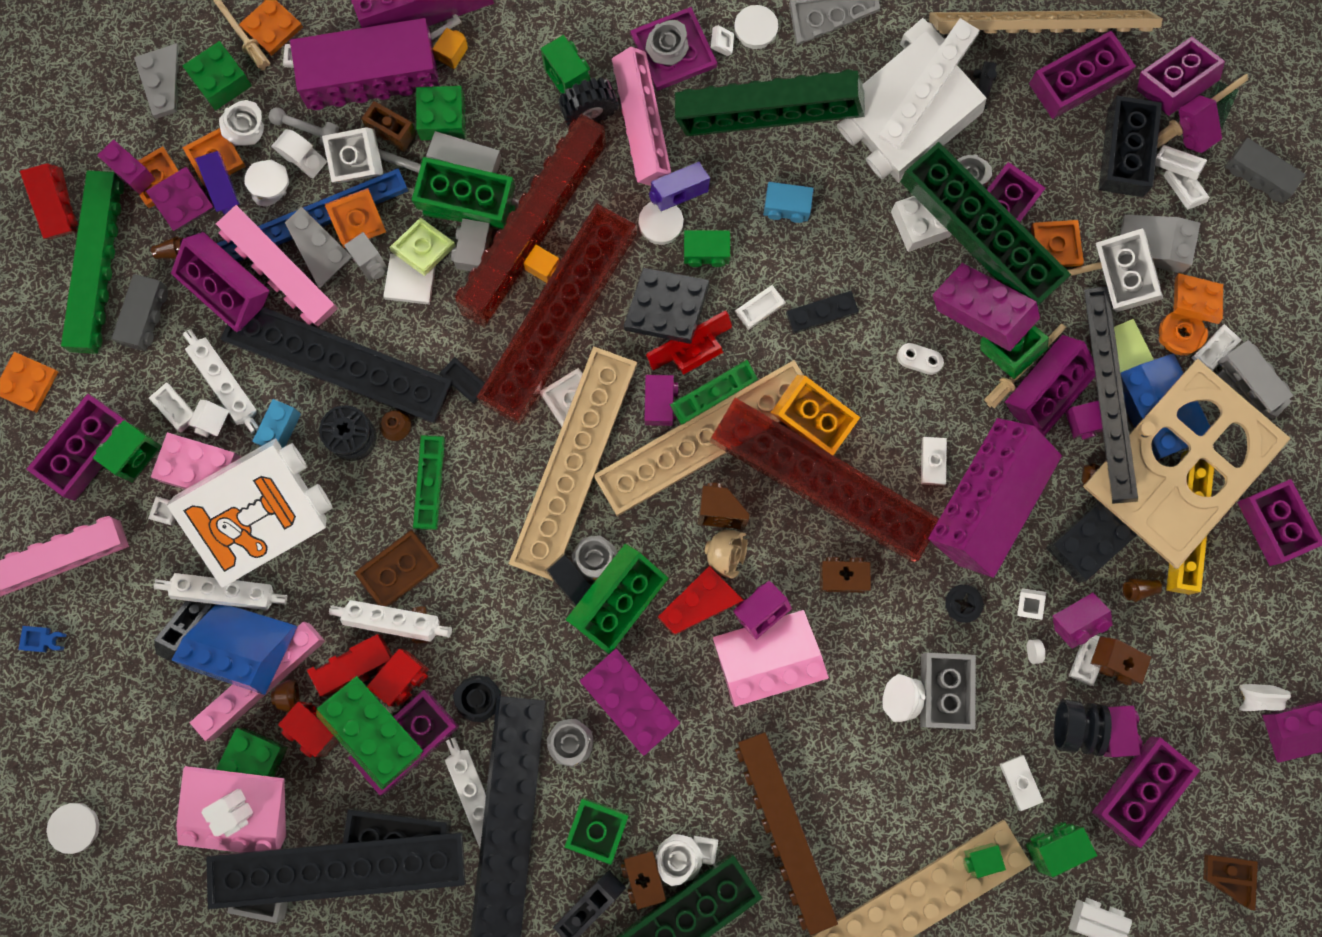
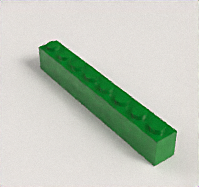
(92, 262)

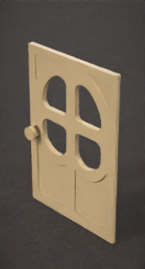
(1167, 511)

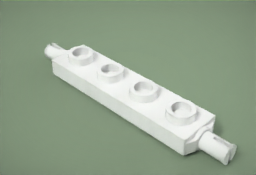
(221, 381)
(209, 591)
(390, 620)
(467, 785)

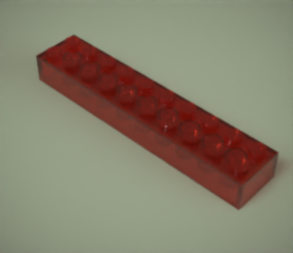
(531, 220)
(557, 314)
(824, 480)

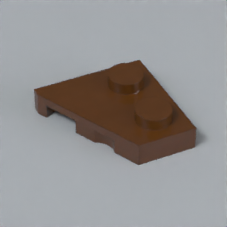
(1233, 877)

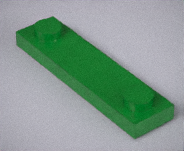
(713, 392)
(429, 482)

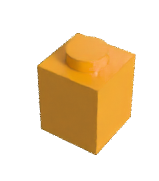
(450, 47)
(541, 263)

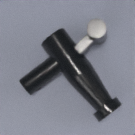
(987, 76)

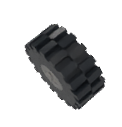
(591, 98)

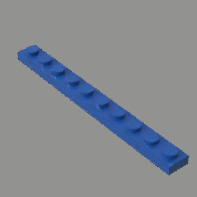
(381, 189)

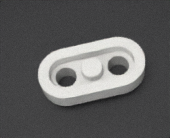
(921, 357)

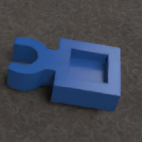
(39, 639)

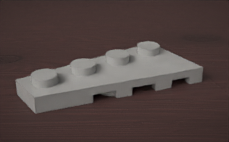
(820, 17)

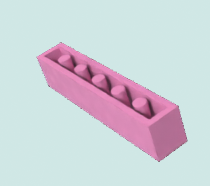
(641, 115)
(276, 266)
(61, 554)
(238, 700)

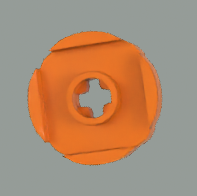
(1174, 341)

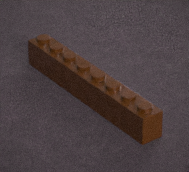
(787, 834)

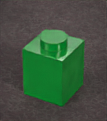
(984, 860)

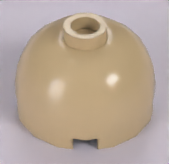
(726, 551)

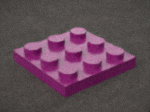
(695, 62)

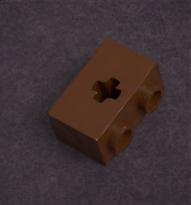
(389, 126)
(857, 582)
(1120, 660)
(652, 892)

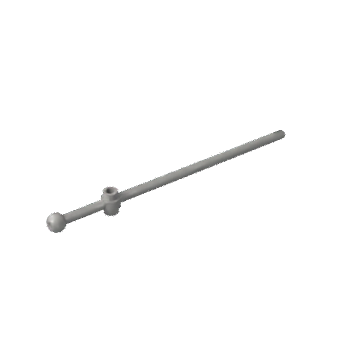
(278, 116)

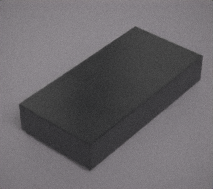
(463, 379)
(568, 579)

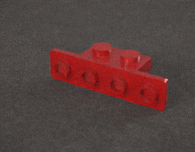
(701, 350)

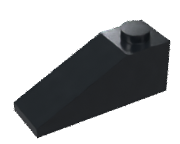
(180, 624)
(590, 906)

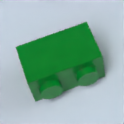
(706, 247)

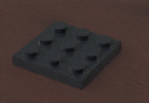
(666, 305)

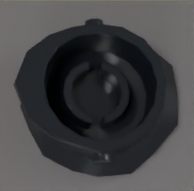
(481, 698)

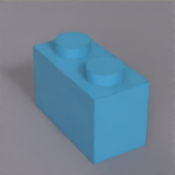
(788, 202)
(277, 424)

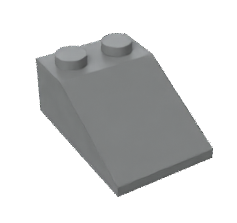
(1169, 239)

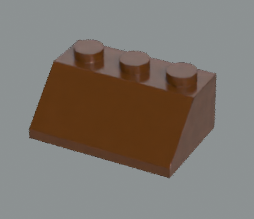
(721, 508)

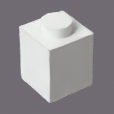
(208, 418)
(1031, 604)

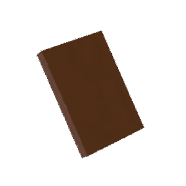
(397, 569)

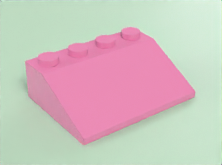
(773, 663)
(205, 786)

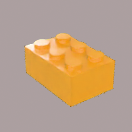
(815, 414)

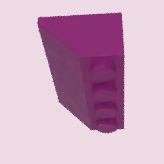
(219, 280)
(1053, 384)
(1295, 731)

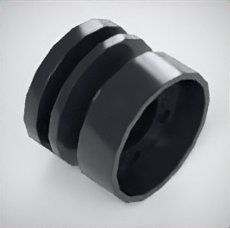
(351, 445)
(1082, 727)

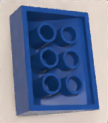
(1145, 387)
(236, 647)

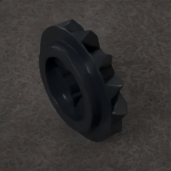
(973, 598)

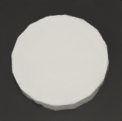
(756, 26)
(660, 226)
(72, 828)

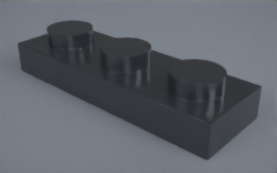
(822, 312)

